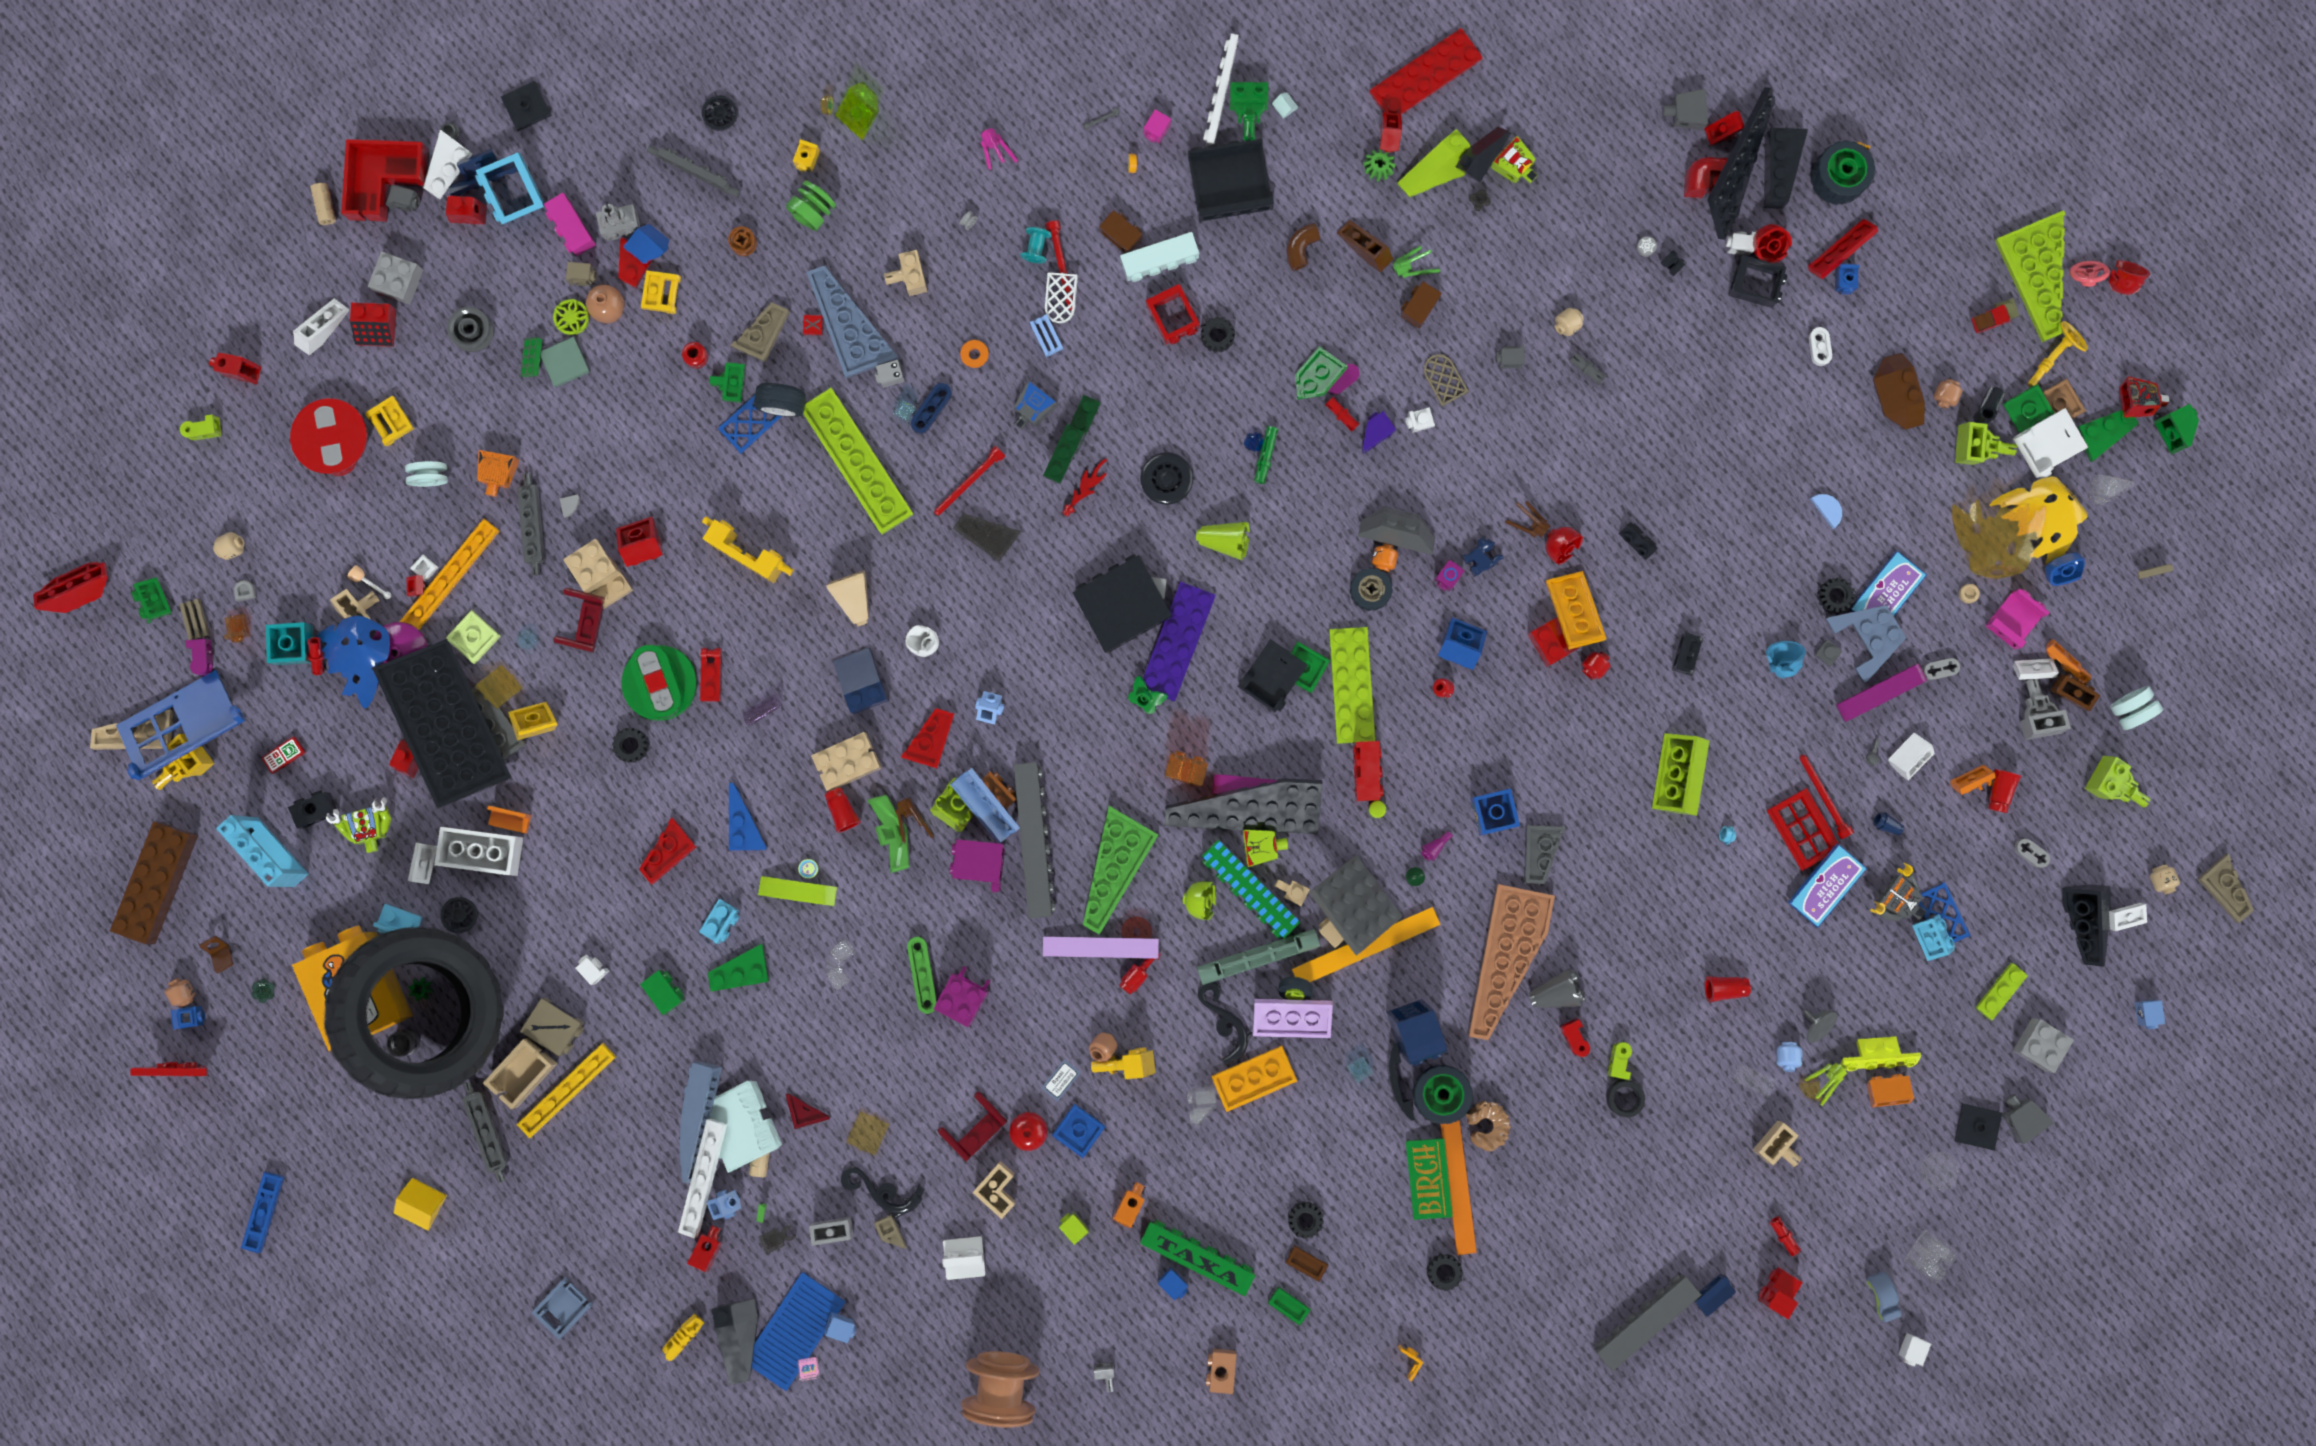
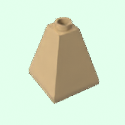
(852, 596)

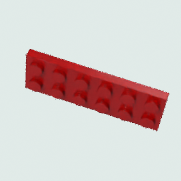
(1426, 74)

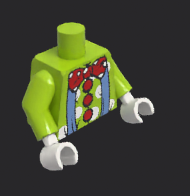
(364, 825)

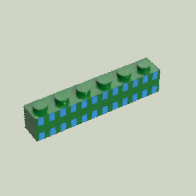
(1246, 885)

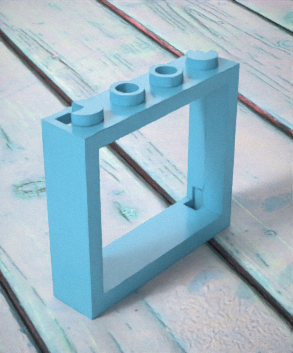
(262, 851)

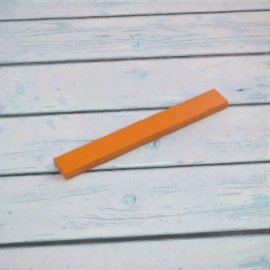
(1460, 1197)

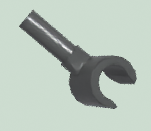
(1871, 758)

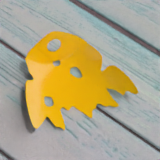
(2060, 517)

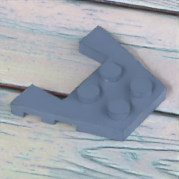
(1878, 633)

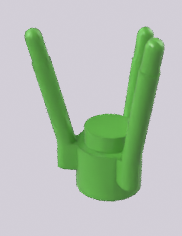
(1402, 264)

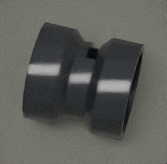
(1673, 262)

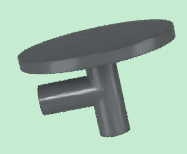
(1821, 1024)

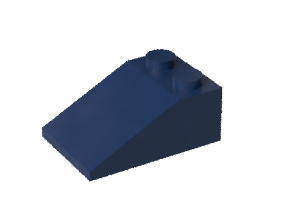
(860, 681)

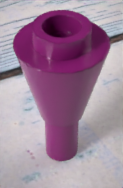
(1432, 849)

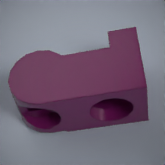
(201, 656)

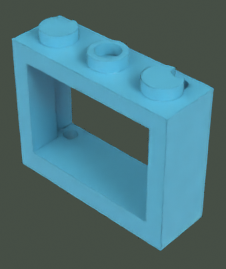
(527, 179)

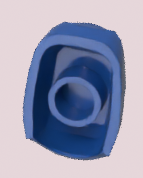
(2065, 569)

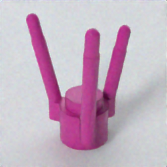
(991, 140)

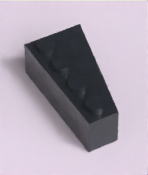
(1781, 164)

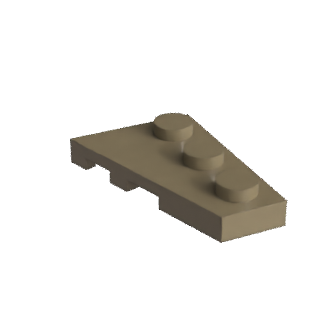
(763, 333)
(2224, 886)

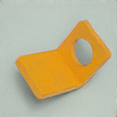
(1412, 1354)

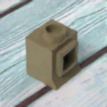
(580, 274)

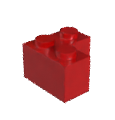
(1780, 1292)

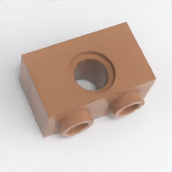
(1225, 1382)

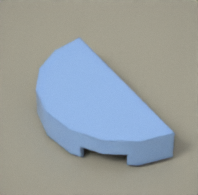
(1829, 508)

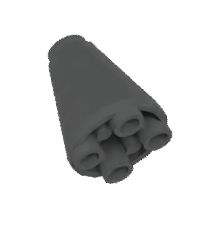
(1559, 992)

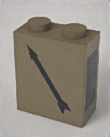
(553, 1027)

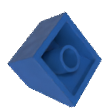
(1462, 643)

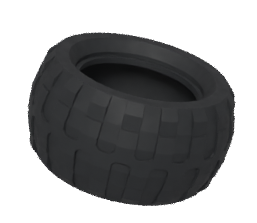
(348, 1003)

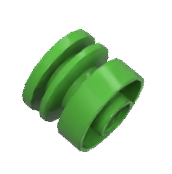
(808, 208)

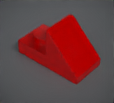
(1724, 128)

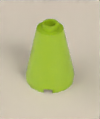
(1225, 538)

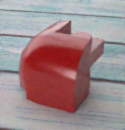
(1702, 176)

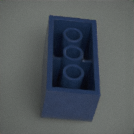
(1417, 1032)

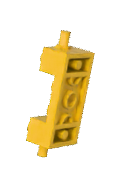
(721, 537)

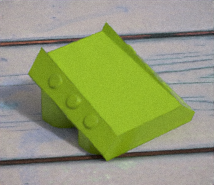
(952, 809)

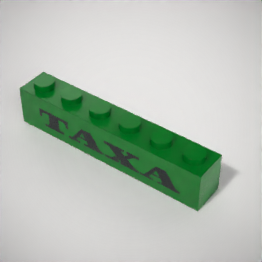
(1197, 1257)

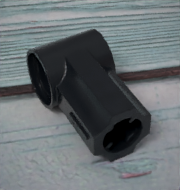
(1989, 405)

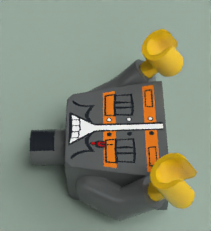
(1900, 897)

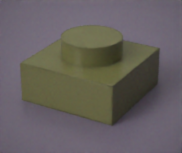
(2011, 307)

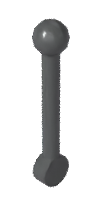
(1115, 112)

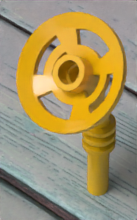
(2072, 338)

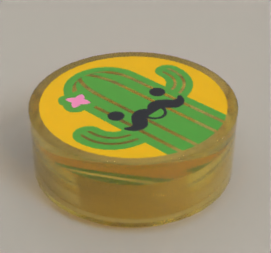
(827, 105)

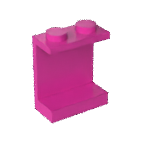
(2016, 618)

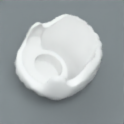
(922, 641)

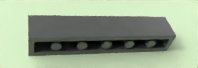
(1647, 1321)

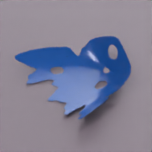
(356, 658)

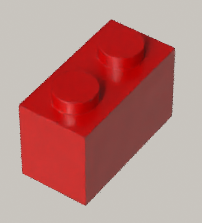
(1390, 132)

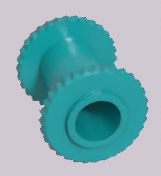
(1035, 245)

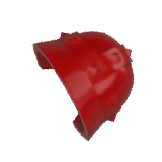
(2128, 277)

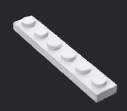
(1222, 83)
(702, 1178)

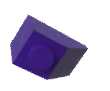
(1377, 430)

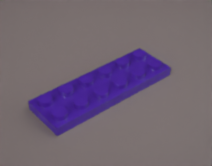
(1178, 640)

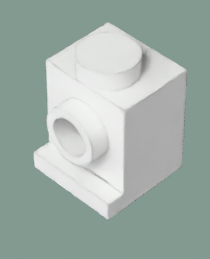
(1740, 243)
(591, 969)

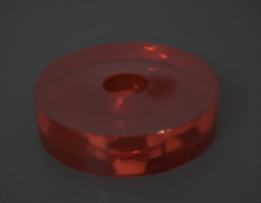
(1136, 922)

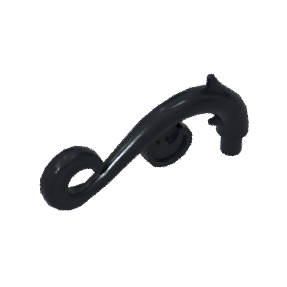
(1228, 1017)
(877, 1195)

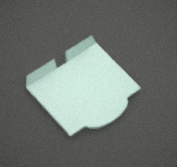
(746, 1132)

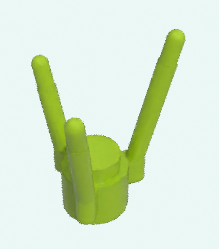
(1835, 1075)

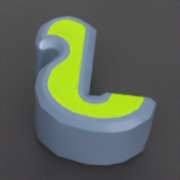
(1885, 1296)

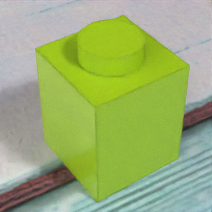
(1073, 1227)

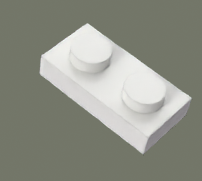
(2035, 669)
(422, 863)
(2128, 916)

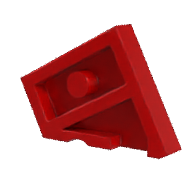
(630, 268)

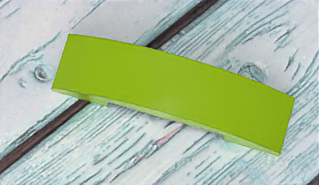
(797, 891)

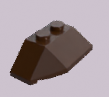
(1900, 392)

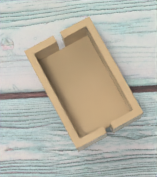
(846, 761)
(520, 1073)

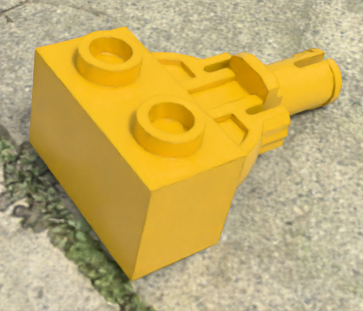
(191, 764)
(1136, 1064)

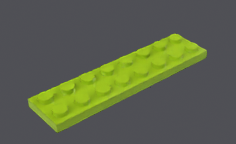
(856, 461)

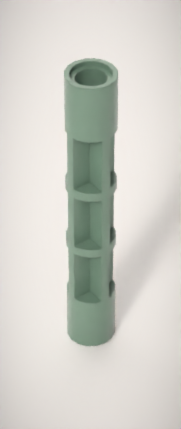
(1258, 956)

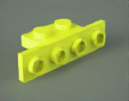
(1879, 1053)

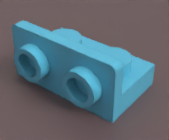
(396, 918)
(719, 921)
(1934, 937)

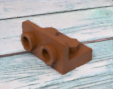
(1001, 793)

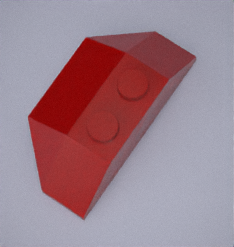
(72, 589)

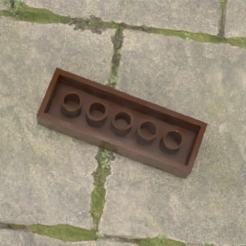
(153, 883)

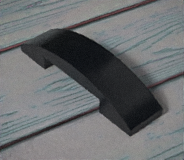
(1394, 1058)

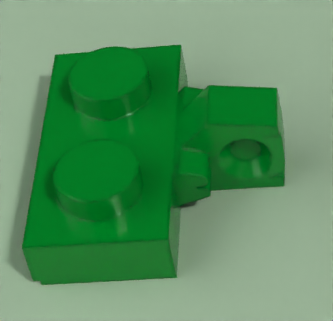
(730, 382)

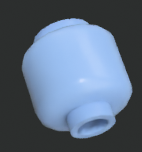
(1789, 1056)

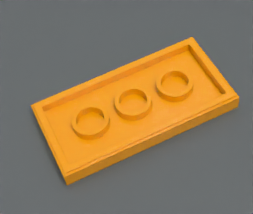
(1575, 610)
(1254, 1078)

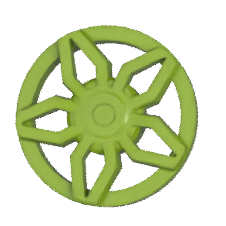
(571, 317)

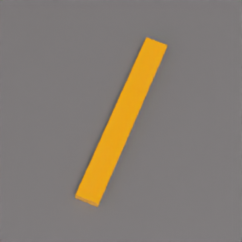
(450, 574)
(1345, 956)

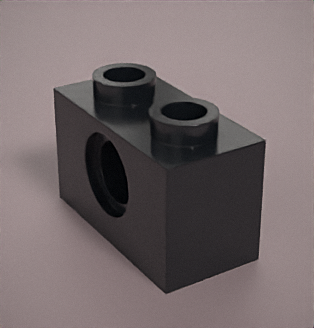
(301, 809)

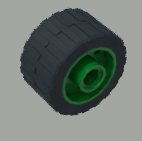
(1842, 172)
(1458, 1097)

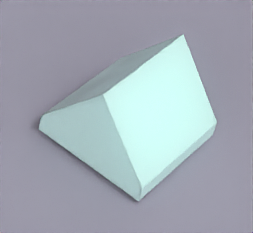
(1284, 105)

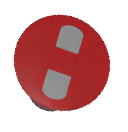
(329, 436)

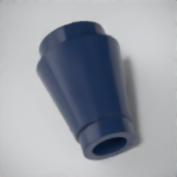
(1887, 823)

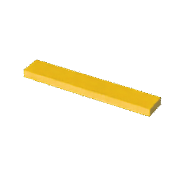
(566, 1090)

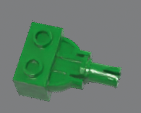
(1249, 100)

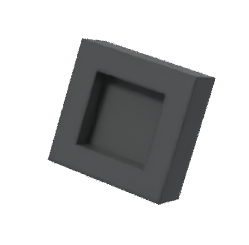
(1828, 653)

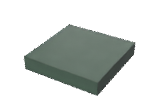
(564, 362)

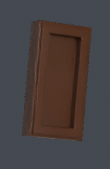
(1306, 1263)

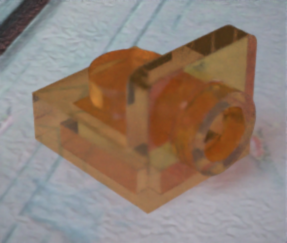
(236, 628)

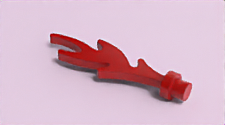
(1085, 484)

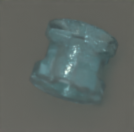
(904, 411)

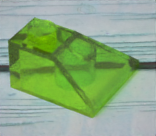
(858, 109)

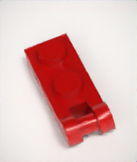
(710, 675)

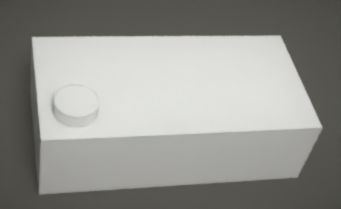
(478, 851)

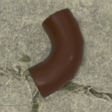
(1298, 243)

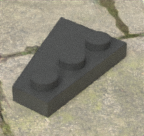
(1539, 851)

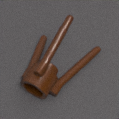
(1539, 526)
(907, 808)

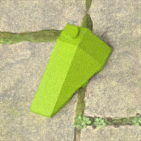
(1437, 166)

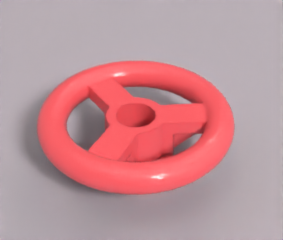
(2088, 276)

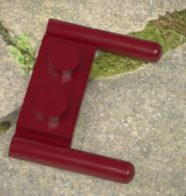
(588, 622)
(979, 1133)

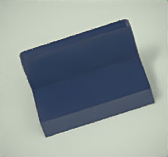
(1714, 1295)

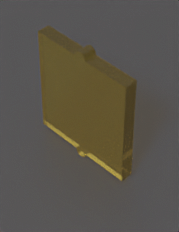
(499, 686)
(867, 1133)

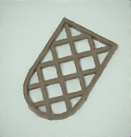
(1430, 381)

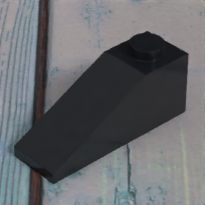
(1482, 154)

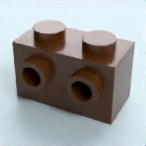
(2074, 692)

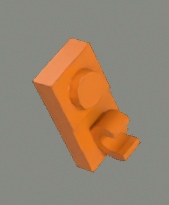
(1973, 779)

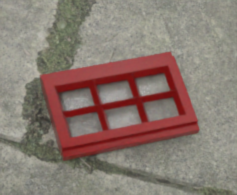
(1803, 828)

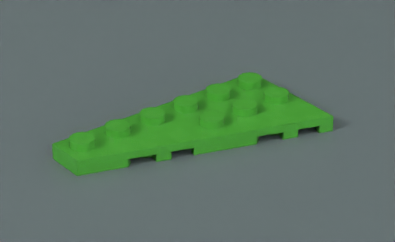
(1118, 860)

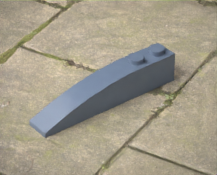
(696, 1109)

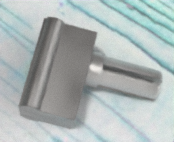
(1106, 1372)

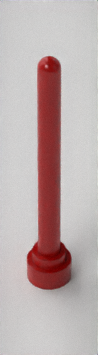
(1054, 228)
(995, 456)
(1843, 828)

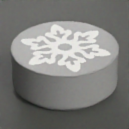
(1646, 246)

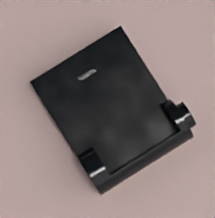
(1271, 678)

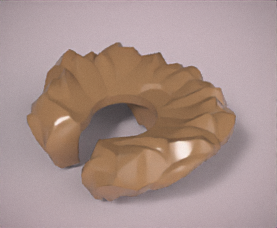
(1500, 1121)

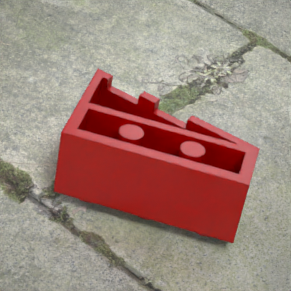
(1367, 771)

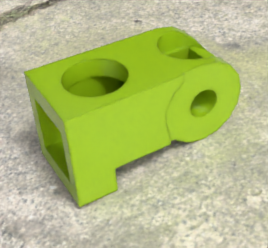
(203, 429)
(1618, 1062)

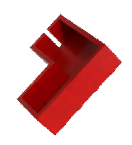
(373, 167)

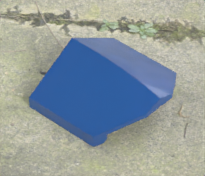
(647, 243)

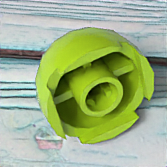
(1200, 899)

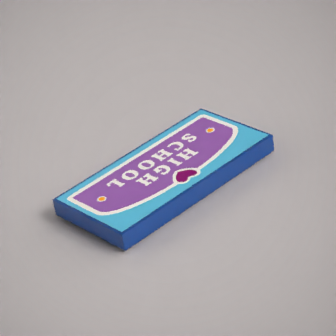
(1891, 585)
(1827, 885)

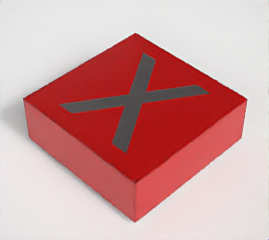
(813, 325)

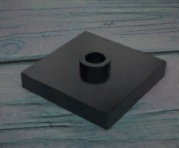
(526, 106)
(1978, 1126)

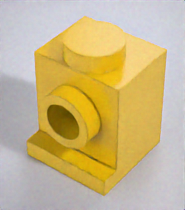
(809, 162)

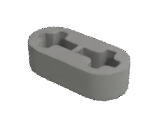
(1940, 664)
(2029, 856)

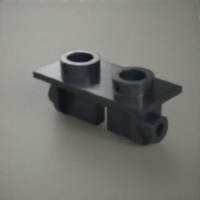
(1632, 535)

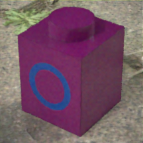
(1448, 576)

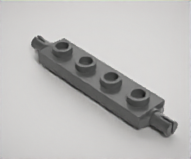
(687, 165)
(531, 524)
(484, 1132)

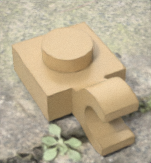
(1294, 892)

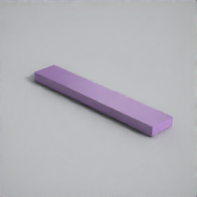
(1101, 947)

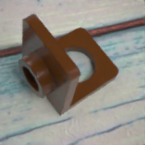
(220, 954)

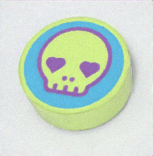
(808, 868)

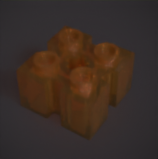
(1186, 769)

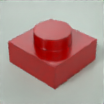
(415, 585)

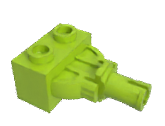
(1978, 444)
(2115, 781)

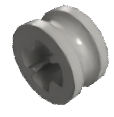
(968, 220)

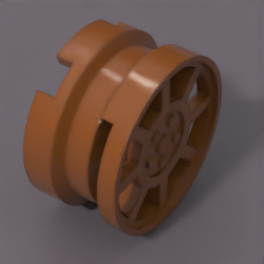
(742, 241)

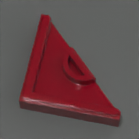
(803, 1113)

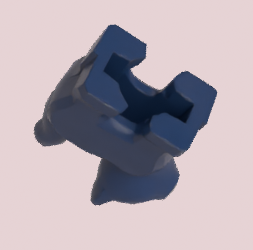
(1479, 557)

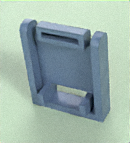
(565, 1305)

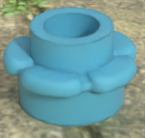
(1727, 834)

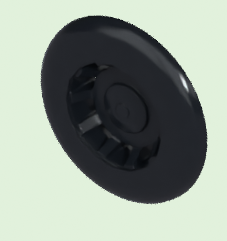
(1166, 478)

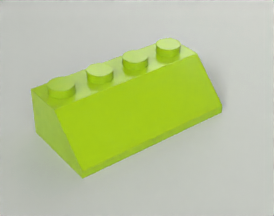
(1680, 774)

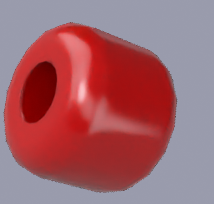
(1443, 688)

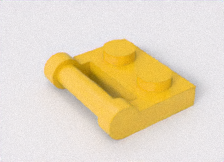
(654, 291)
(394, 417)

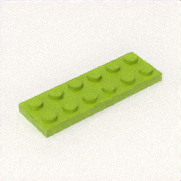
(1352, 685)

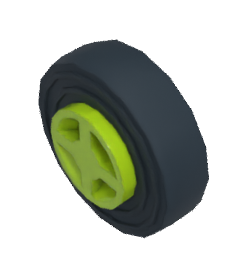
(1295, 989)

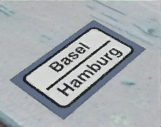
(1061, 1080)

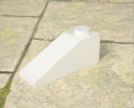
(319, 327)

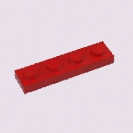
(1843, 248)

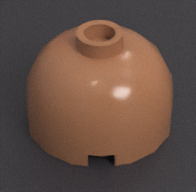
(605, 303)

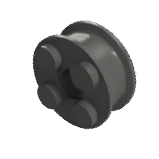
(461, 321)

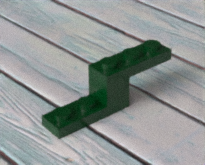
(1071, 439)

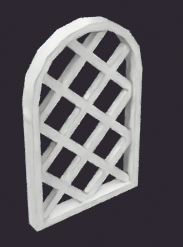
(1047, 301)

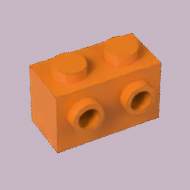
(1890, 1091)

